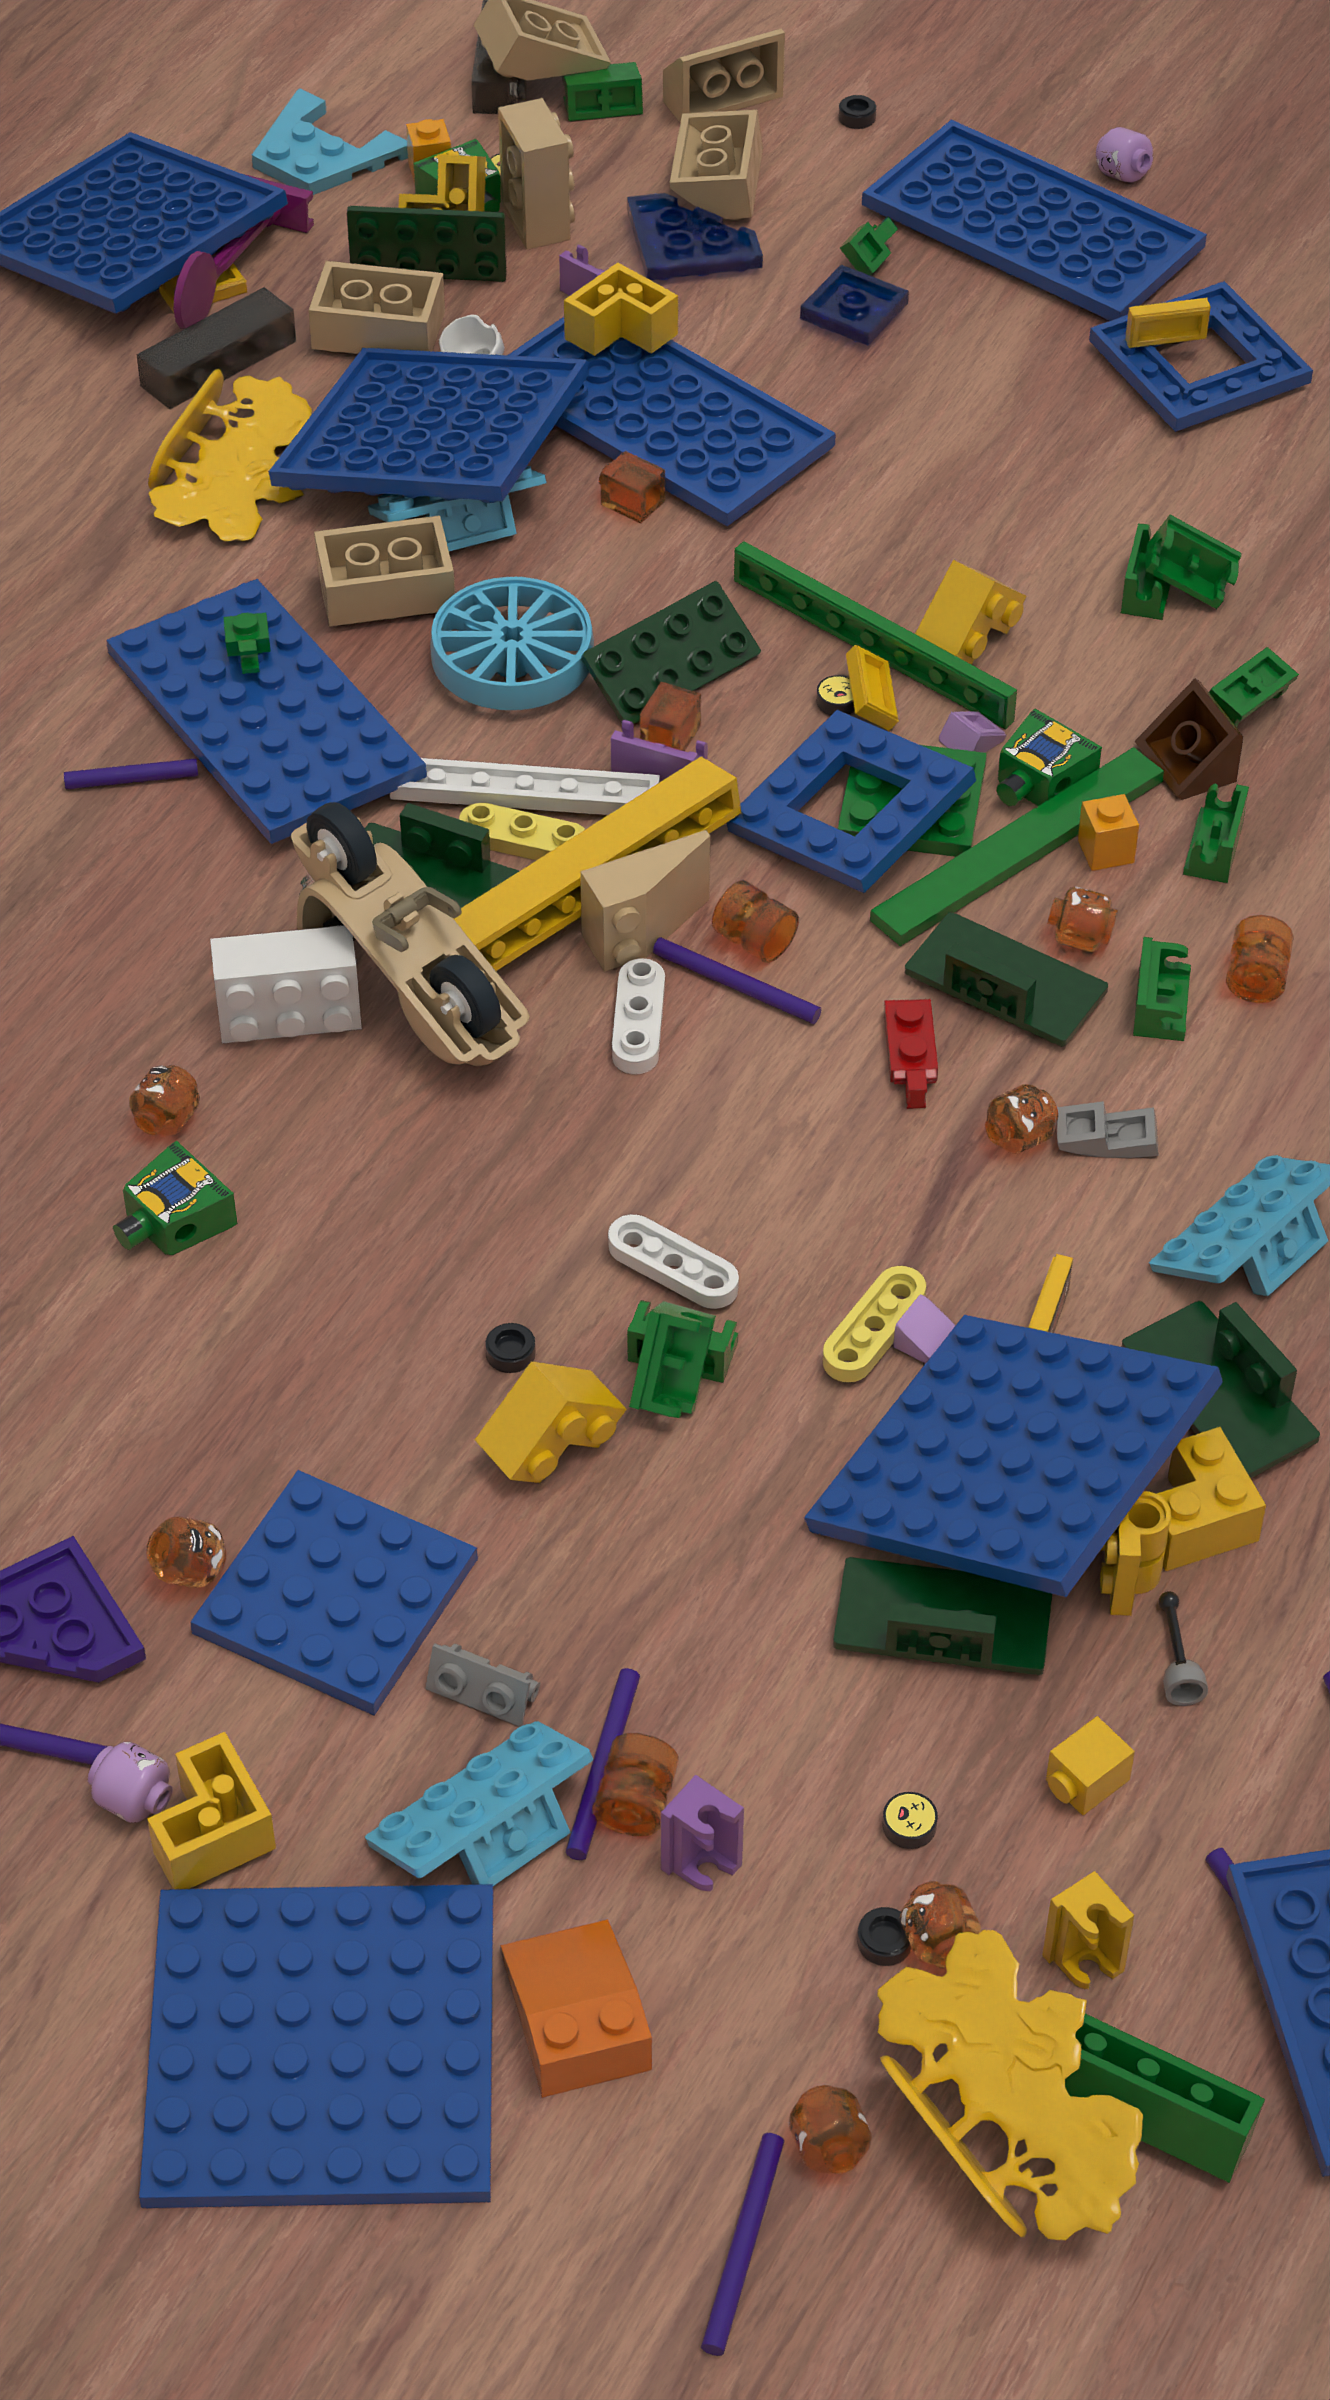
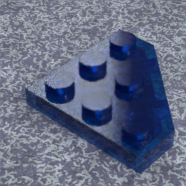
(688, 242)

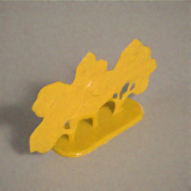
(232, 468)
(1012, 2071)

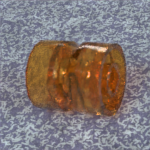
(755, 921)
(1259, 959)
(635, 1784)

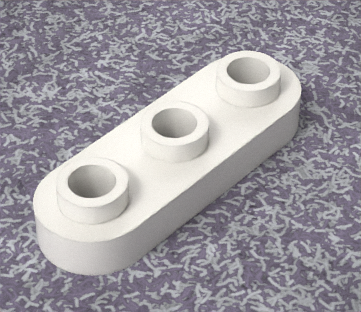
(638, 1016)
(661, 1248)

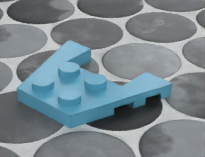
(312, 158)

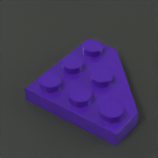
(63, 1617)

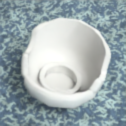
(472, 336)

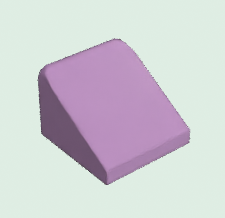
(970, 732)
(921, 1329)

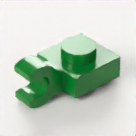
(867, 246)
(247, 636)

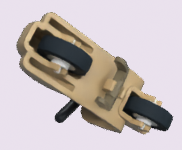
(410, 933)

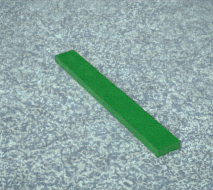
(876, 634)
(1010, 849)

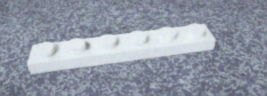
(525, 786)

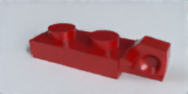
(911, 1047)

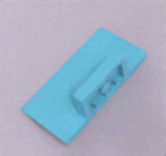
(463, 520)
(1258, 1224)
(490, 1812)

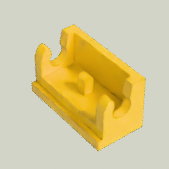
(1088, 1925)

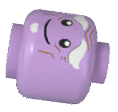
(1124, 154)
(130, 1782)

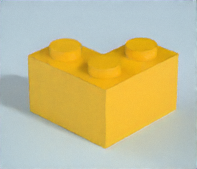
(459, 186)
(620, 306)
(967, 609)
(545, 1415)
(1210, 1501)
(218, 1823)

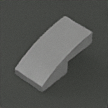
(1093, 1132)

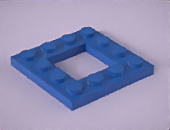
(1269, 367)
(928, 790)

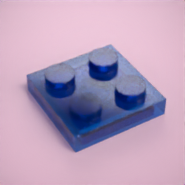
(854, 305)

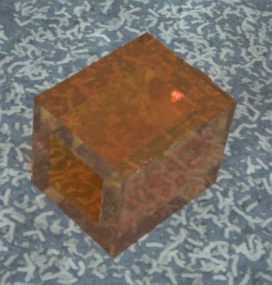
(632, 486)
(671, 716)

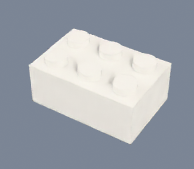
(286, 984)

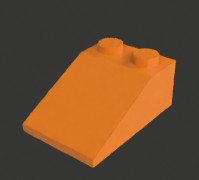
(578, 2008)

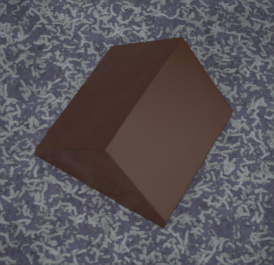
(1193, 743)

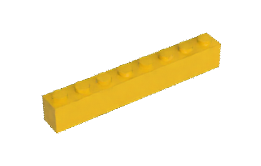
(548, 891)

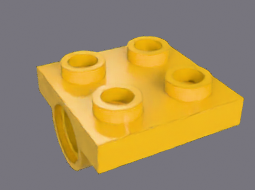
(1135, 1553)

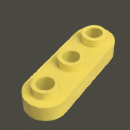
(520, 831)
(875, 1309)

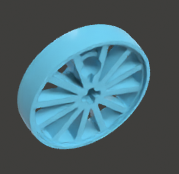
(511, 645)

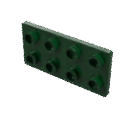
(430, 240)
(678, 646)
(444, 853)
(1006, 979)
(1257, 1383)
(941, 1616)

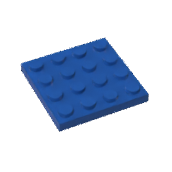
(335, 1592)

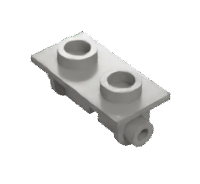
(479, 1685)

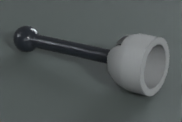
(1182, 1669)

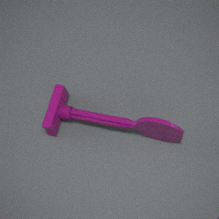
(200, 272)

